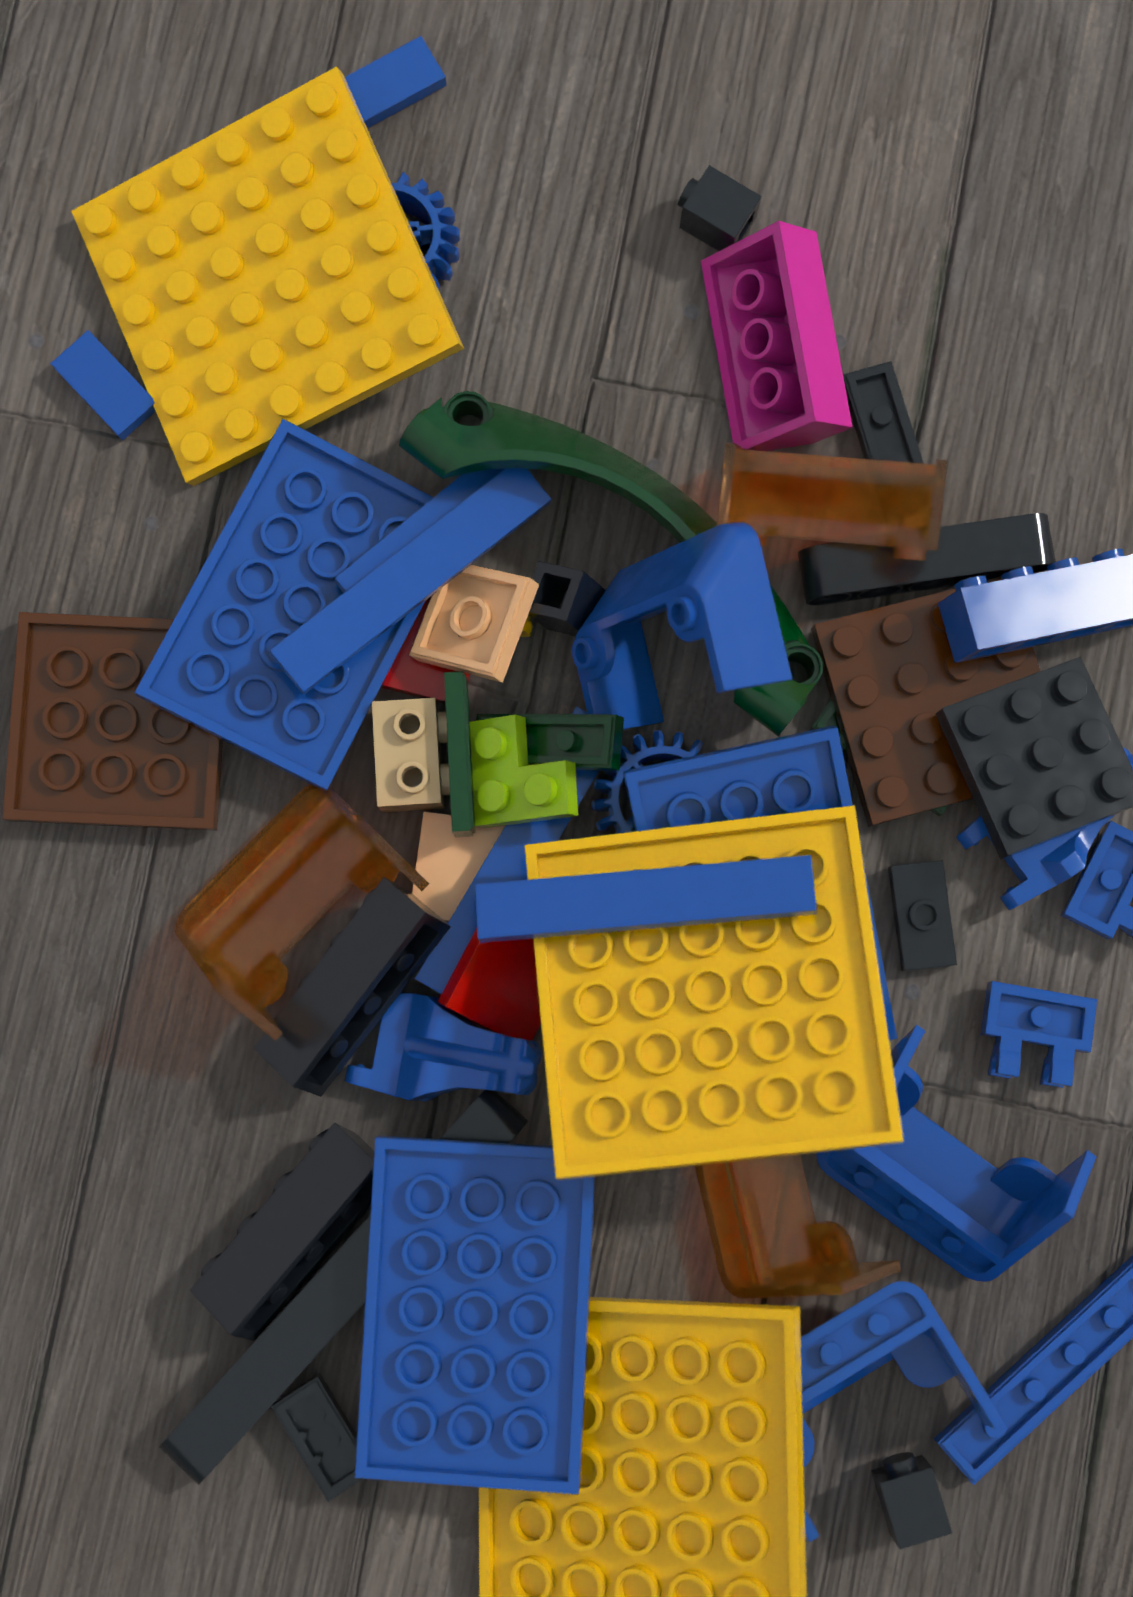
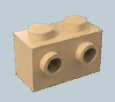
(409, 754)

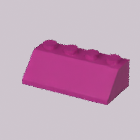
(776, 340)

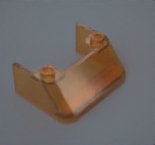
(834, 499)
(278, 893)
(769, 1233)

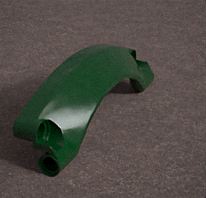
(532, 442)

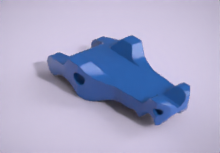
(1043, 864)
(436, 1051)

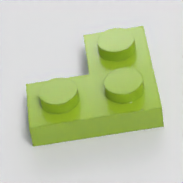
(506, 787)

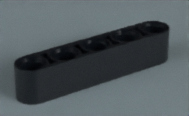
(966, 550)

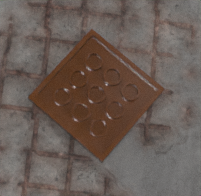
(887, 683)
(91, 746)

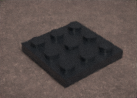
(1039, 757)

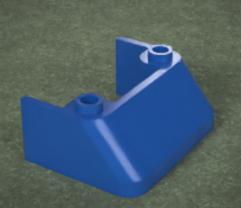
(711, 592)
(950, 1195)
(885, 1326)

